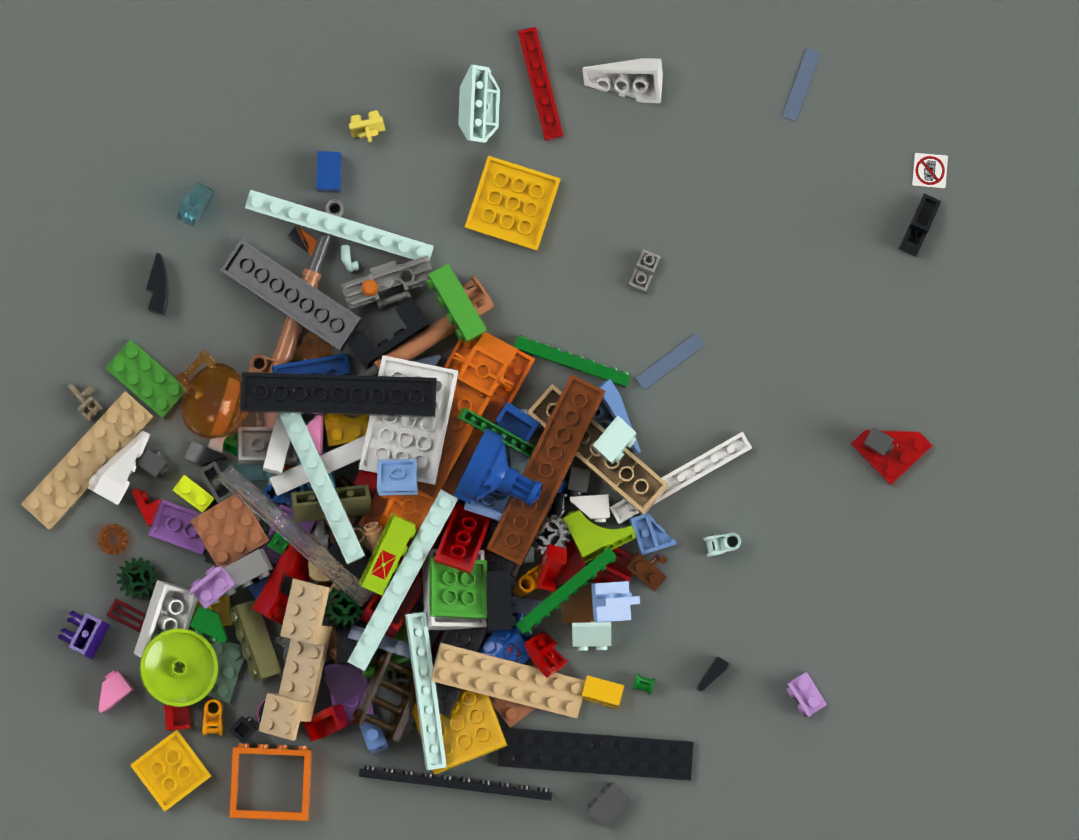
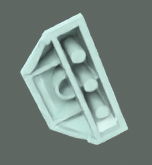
(478, 104)

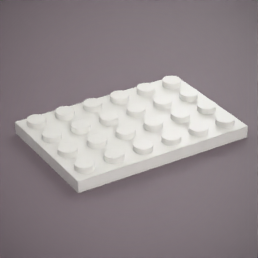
(411, 436)

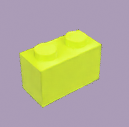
(194, 494)

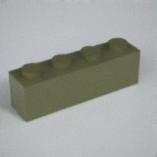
(354, 499)
(254, 641)

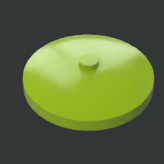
(178, 667)

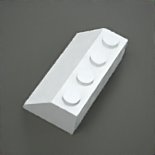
(168, 609)

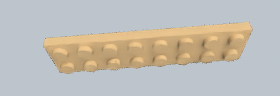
(72, 474)
(507, 680)

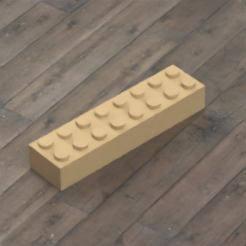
(628, 477)

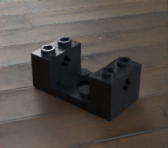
(412, 320)

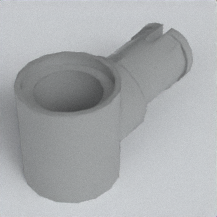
(320, 533)

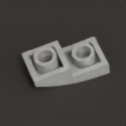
(644, 271)

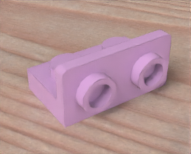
(212, 586)
(806, 694)

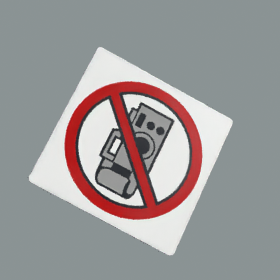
(930, 170)

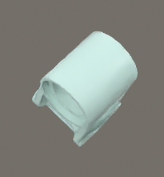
(720, 544)

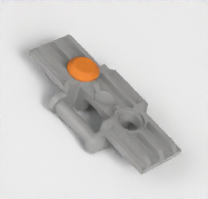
(383, 277)

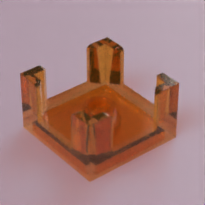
(579, 607)

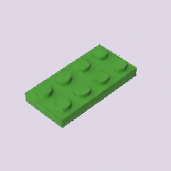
(146, 379)

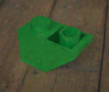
(210, 623)

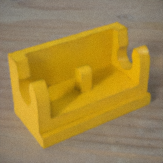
(602, 692)

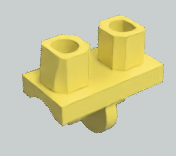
(368, 127)

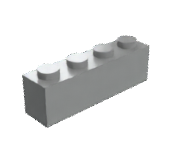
(246, 569)

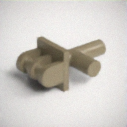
(88, 406)

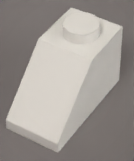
(594, 506)

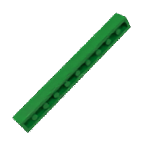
(574, 362)
(509, 439)
(566, 590)

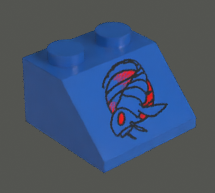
(507, 646)

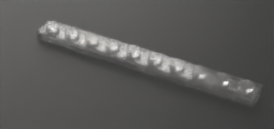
(294, 534)

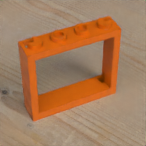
(263, 814)

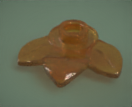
(307, 352)

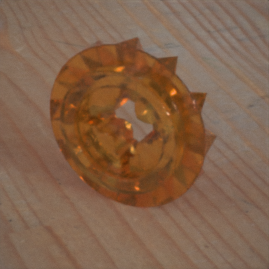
(105, 535)

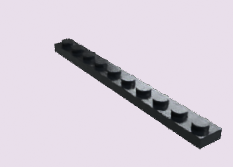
(448, 782)

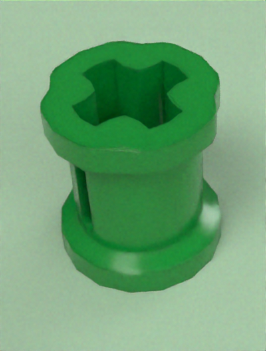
(643, 684)

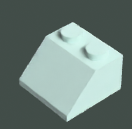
(615, 440)
(591, 635)

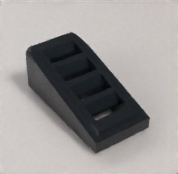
(714, 671)

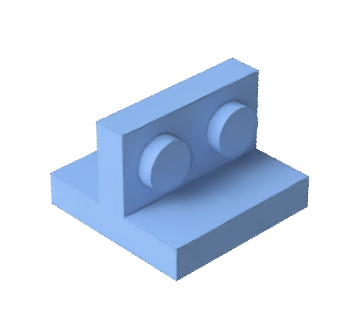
(397, 477)
(491, 506)
(612, 601)

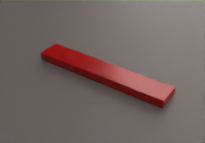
(540, 83)

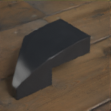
(203, 455)

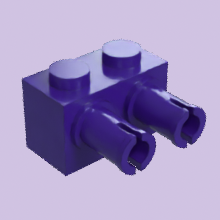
(88, 635)

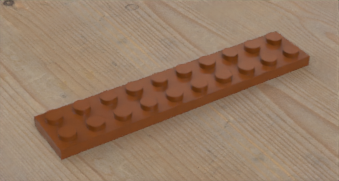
(548, 465)

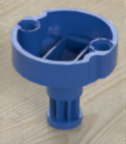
(490, 472)

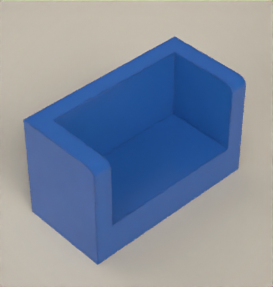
(329, 171)
(516, 422)

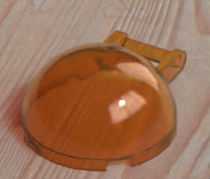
(211, 398)

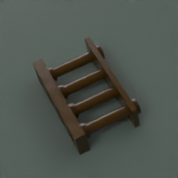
(401, 712)

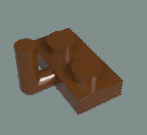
(646, 570)

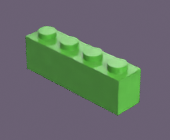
(456, 304)

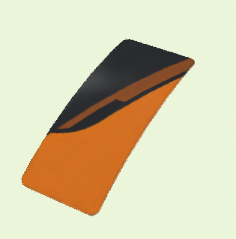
(302, 239)

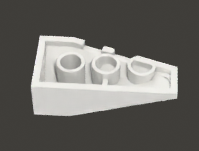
(630, 78)
(112, 477)

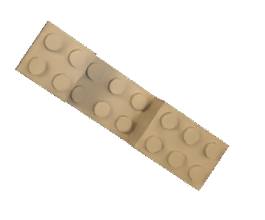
(303, 662)

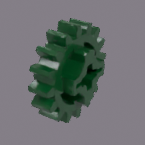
(126, 571)
(340, 608)

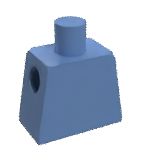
(374, 737)

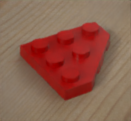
(906, 451)

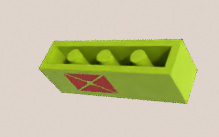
(387, 554)

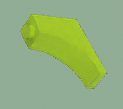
(593, 540)

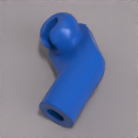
(519, 616)

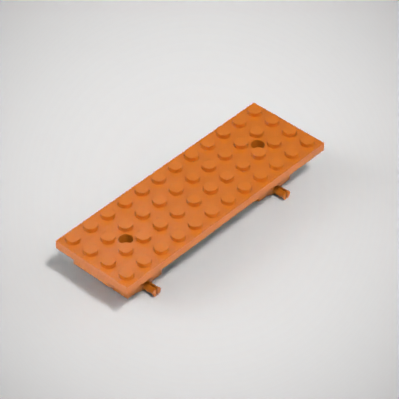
(485, 382)

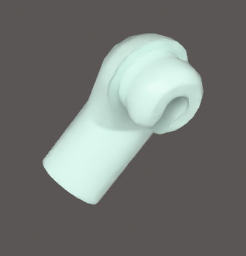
(346, 259)

